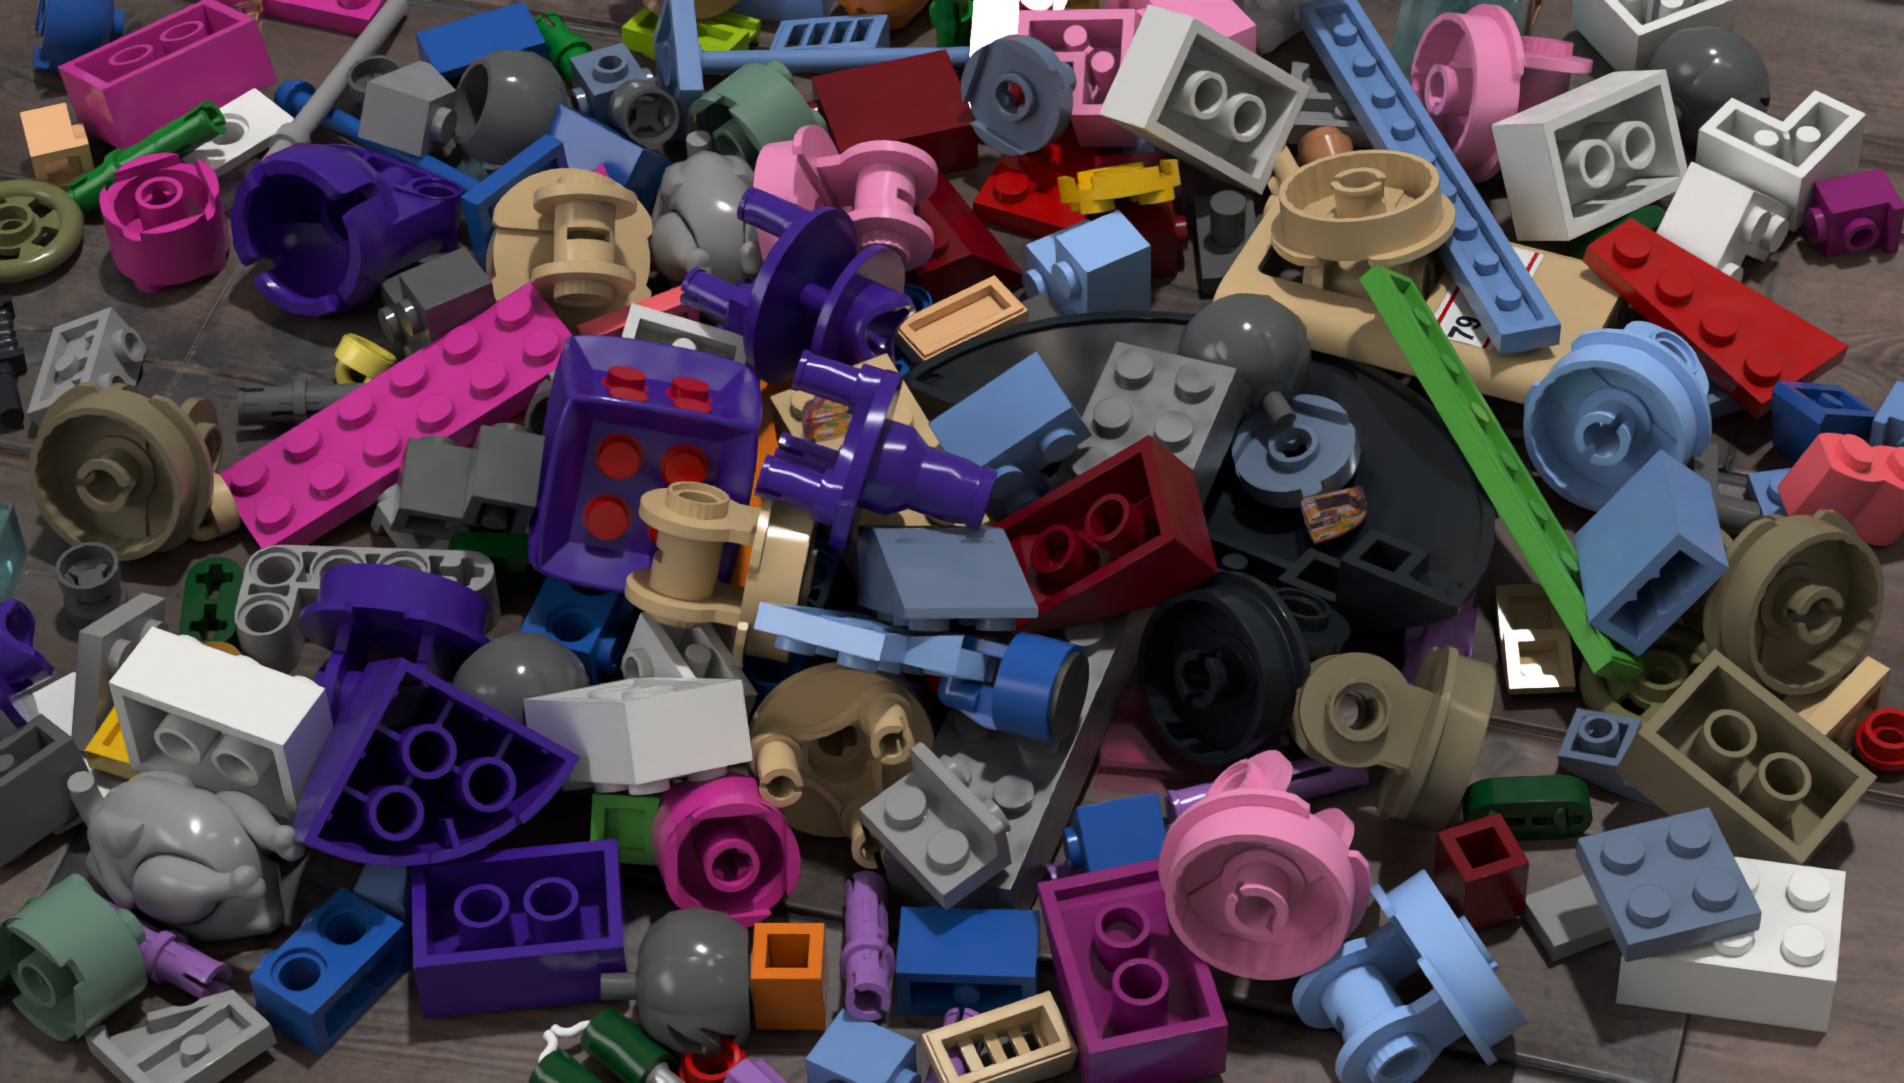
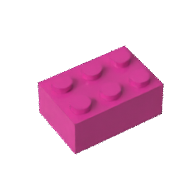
(166, 71)

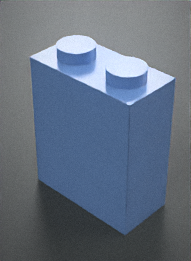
(1650, 553)

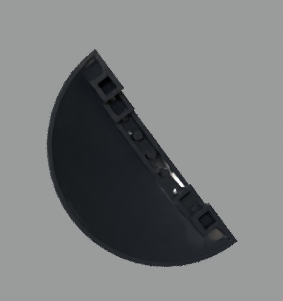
(1426, 510)

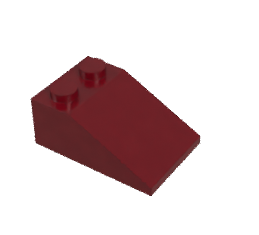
(1112, 539)

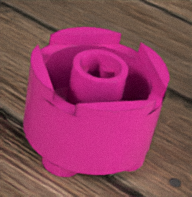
(165, 221)
(728, 815)

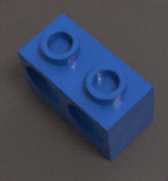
(585, 622)
(331, 970)

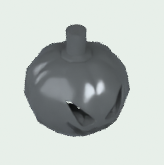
(1706, 71)
(505, 105)
(1263, 344)
(518, 669)
(690, 982)

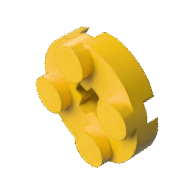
(1101, 185)

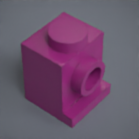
(1854, 214)

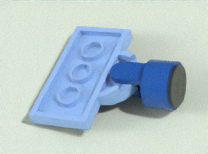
(1034, 692)

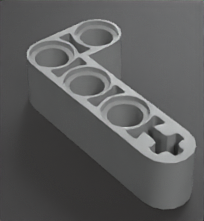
(288, 577)

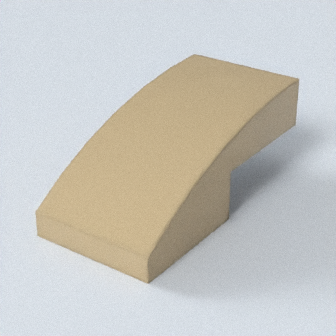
(1532, 641)

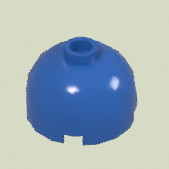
(74, 30)

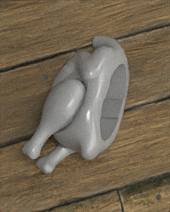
(698, 218)
(186, 853)

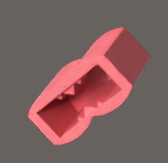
(1853, 480)

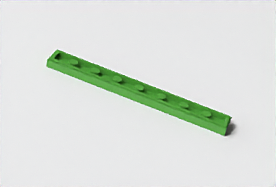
(1496, 465)

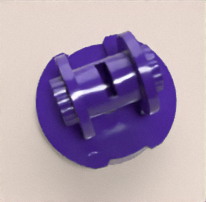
(388, 614)

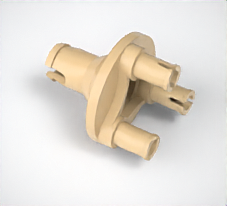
(834, 744)

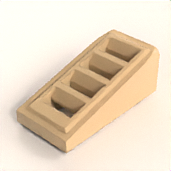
(1035, 1014)

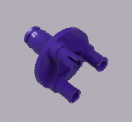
(879, 465)

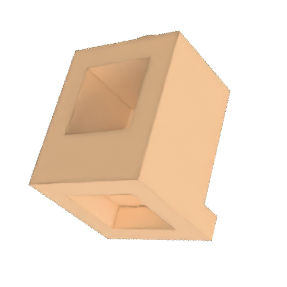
(55, 146)

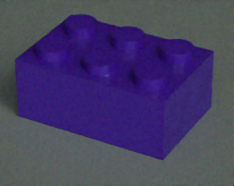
(518, 927)

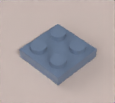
(1668, 884)

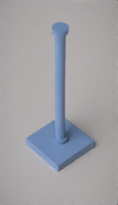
(683, 62)

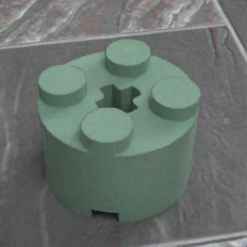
(752, 110)
(72, 958)

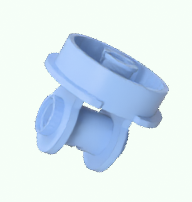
(1614, 408)
(1359, 999)

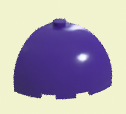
(423, 773)

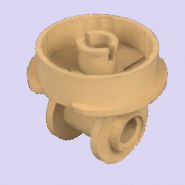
(1363, 213)
(574, 241)
(683, 579)

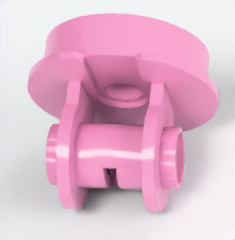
(1481, 71)
(875, 176)
(1260, 877)

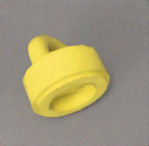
(361, 356)

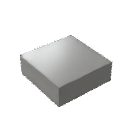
(1567, 918)

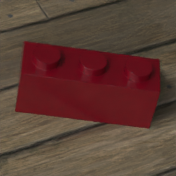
(962, 247)

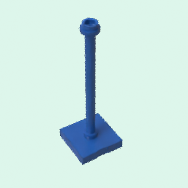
(477, 196)

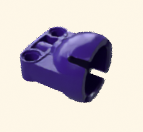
(338, 223)

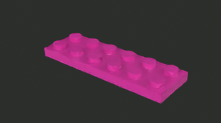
(355, 446)

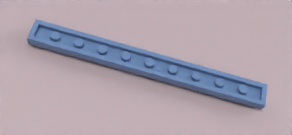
(1396, 120)

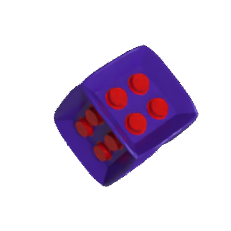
(629, 423)

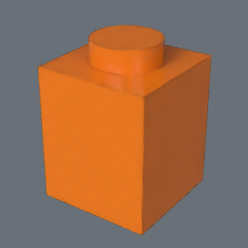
(789, 976)

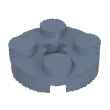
(1046, 88)
(1285, 481)

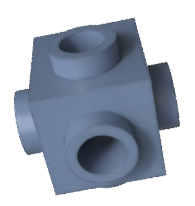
(598, 75)

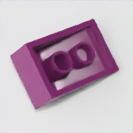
(1128, 982)

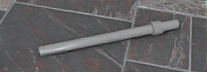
(336, 82)

